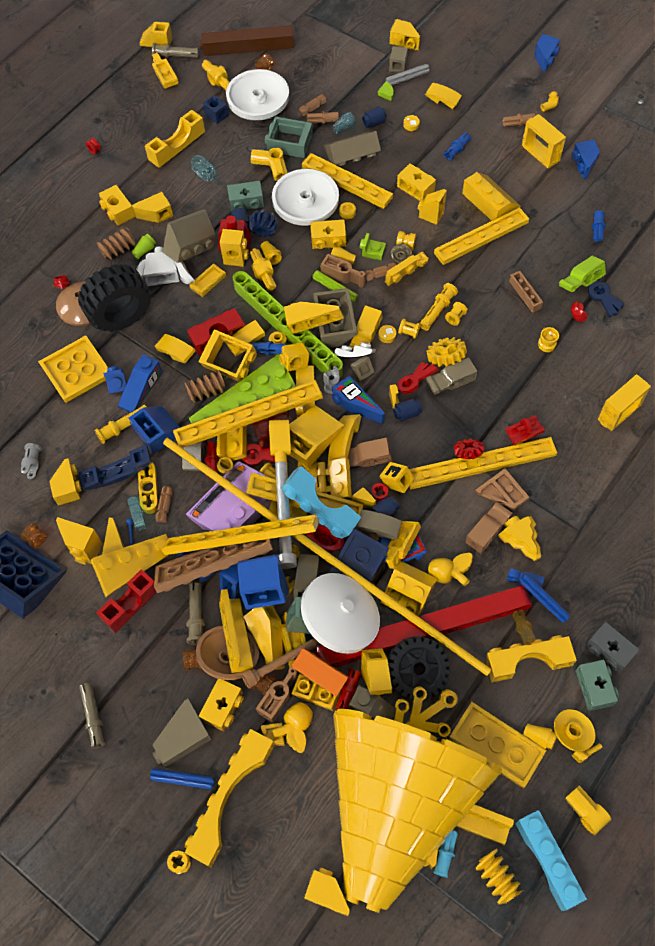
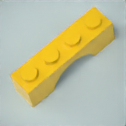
(189, 129)
(555, 652)

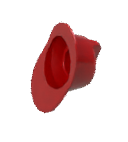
(325, 539)

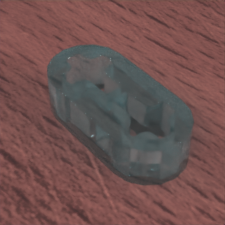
(205, 166)
(136, 513)

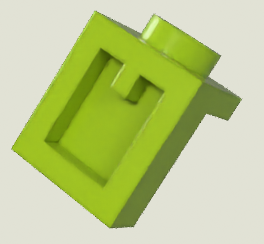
(372, 248)

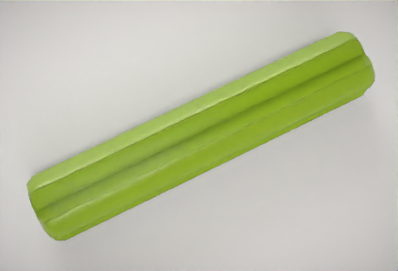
(332, 284)

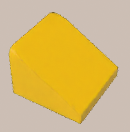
(364, 498)

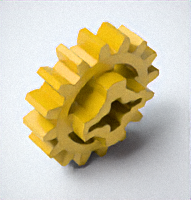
(446, 352)

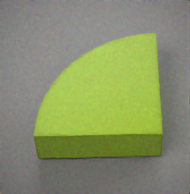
(386, 91)

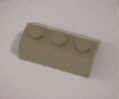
(353, 148)
(189, 236)
(340, 331)

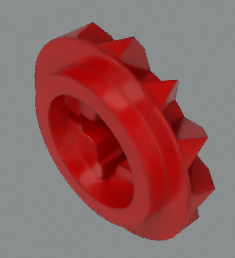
(469, 449)

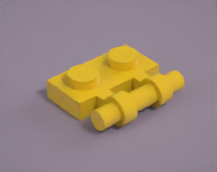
(339, 478)

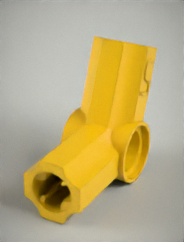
(272, 158)

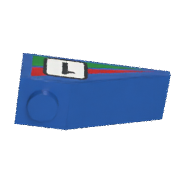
(140, 383)
(355, 400)

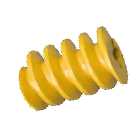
(498, 877)

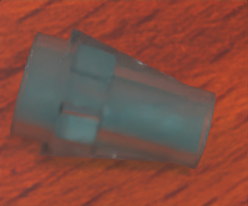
(346, 121)

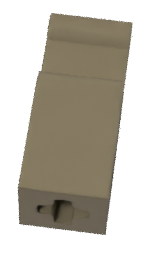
(453, 376)

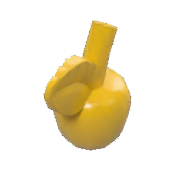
(445, 569)
(296, 721)

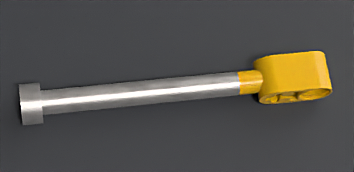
(280, 448)

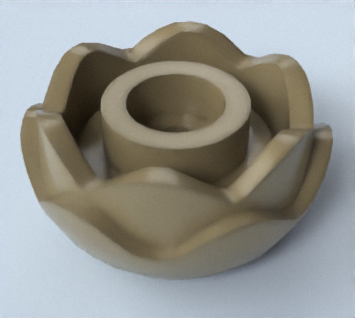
(398, 249)

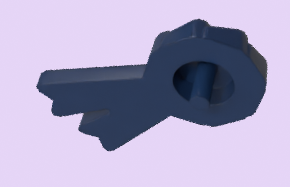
(601, 292)

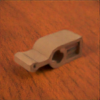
(341, 271)
(370, 453)
(488, 527)
(271, 705)

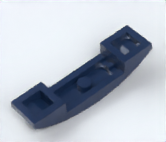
(116, 471)

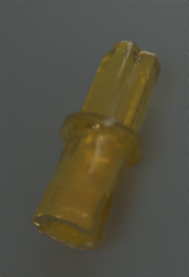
(523, 627)

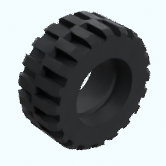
(114, 297)

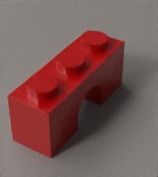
(227, 323)
(120, 611)

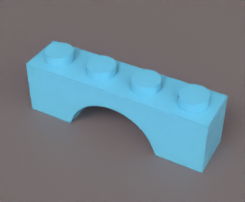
(301, 488)
(558, 873)

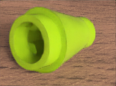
(144, 245)

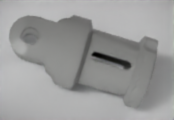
(330, 379)
(30, 460)

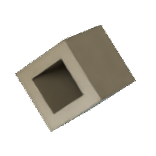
(398, 59)

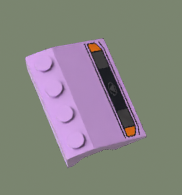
(224, 510)

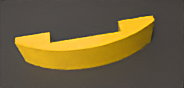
(341, 443)

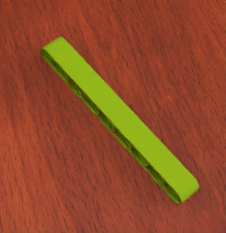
(275, 315)

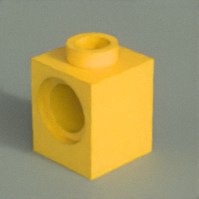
(294, 356)

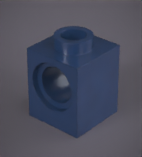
(215, 109)

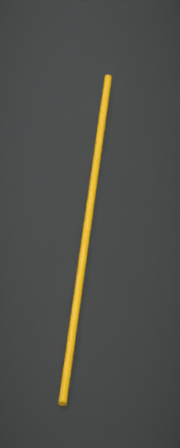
(332, 560)

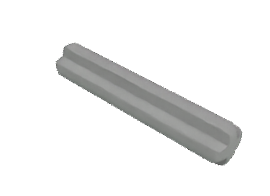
(409, 74)

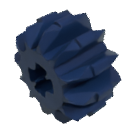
(263, 223)

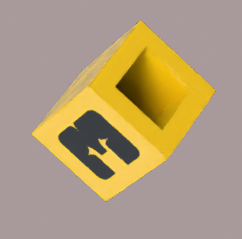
(397, 477)

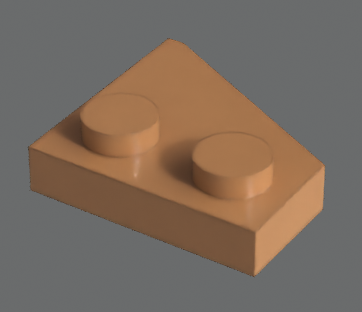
(504, 490)

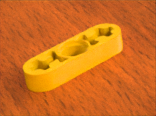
(153, 493)

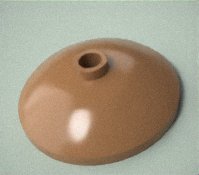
(68, 306)
(212, 652)

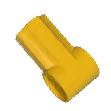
(592, 815)

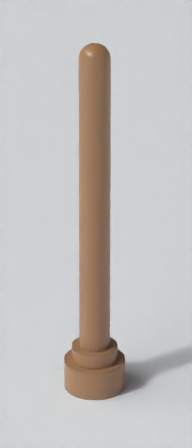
(251, 677)

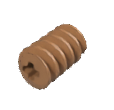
(116, 244)
(205, 386)

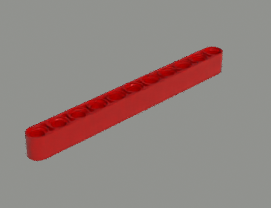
(444, 620)

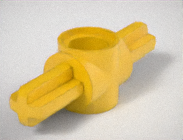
(216, 74)
(263, 269)

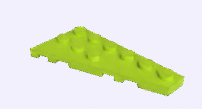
(263, 382)

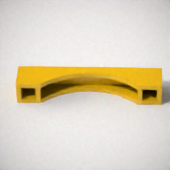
(207, 839)

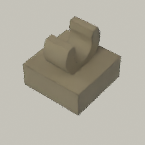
(362, 368)

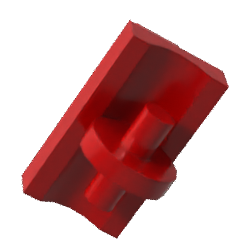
(524, 430)

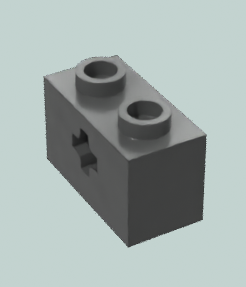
(622, 652)

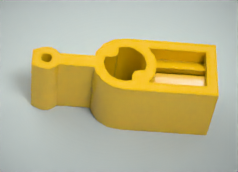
(367, 326)

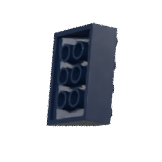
(25, 575)

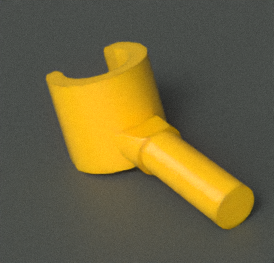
(582, 756)

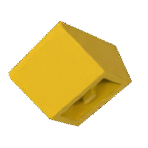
(410, 587)

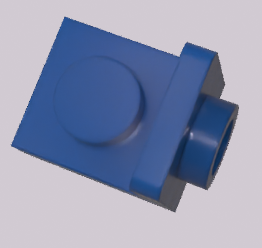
(115, 379)

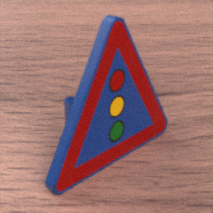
(416, 550)

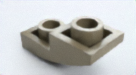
(379, 523)

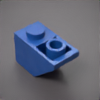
(545, 50)
(585, 156)

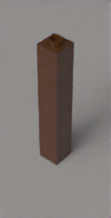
(247, 40)

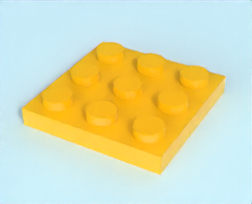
(75, 369)

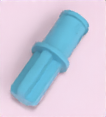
(446, 854)

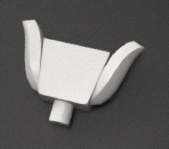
(161, 269)

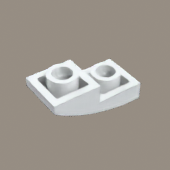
(359, 350)

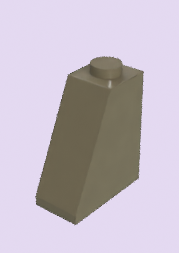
(306, 572)
(180, 736)

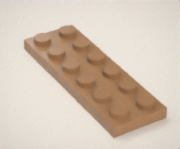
(204, 562)

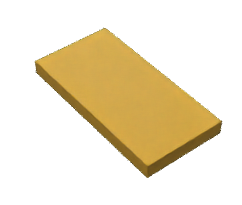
(498, 743)

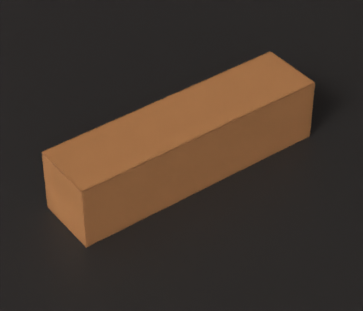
(526, 291)

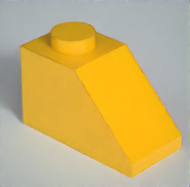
(433, 206)
(326, 892)

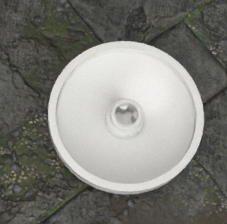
(257, 94)
(305, 196)
(340, 613)

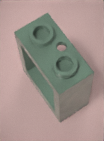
(289, 126)

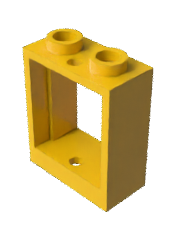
(554, 138)
(213, 347)
(624, 402)

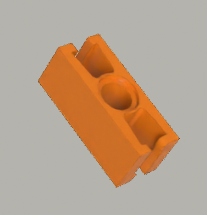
(319, 671)

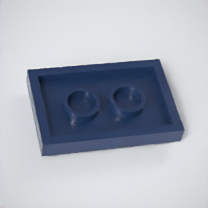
(362, 555)

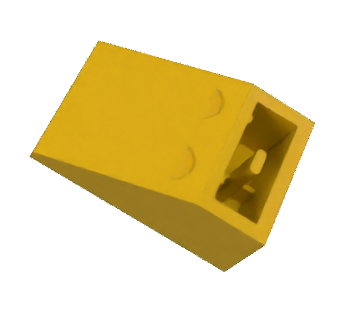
(312, 434)

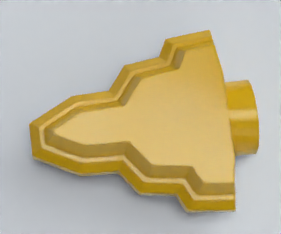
(522, 536)

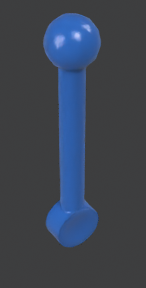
(129, 522)

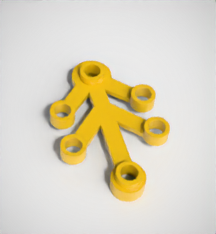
(419, 719)

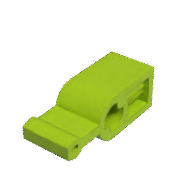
(584, 274)

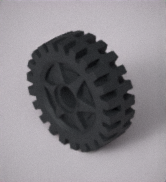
(435, 667)

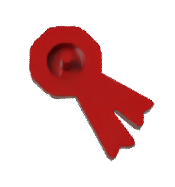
(410, 383)
(257, 454)

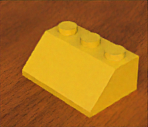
(488, 196)

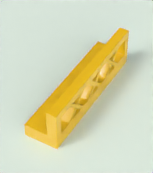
(235, 633)
(487, 824)

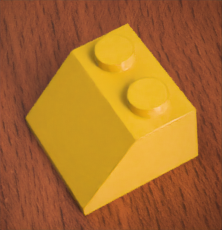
(80, 540)

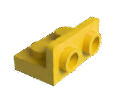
(233, 444)

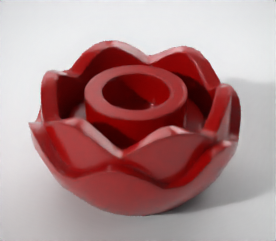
(578, 312)

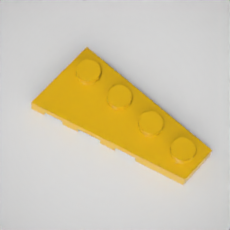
(121, 565)

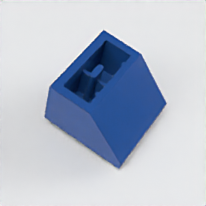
(153, 426)
(262, 582)

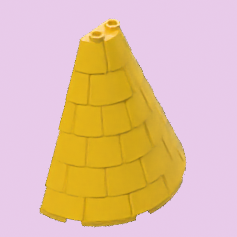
(398, 800)

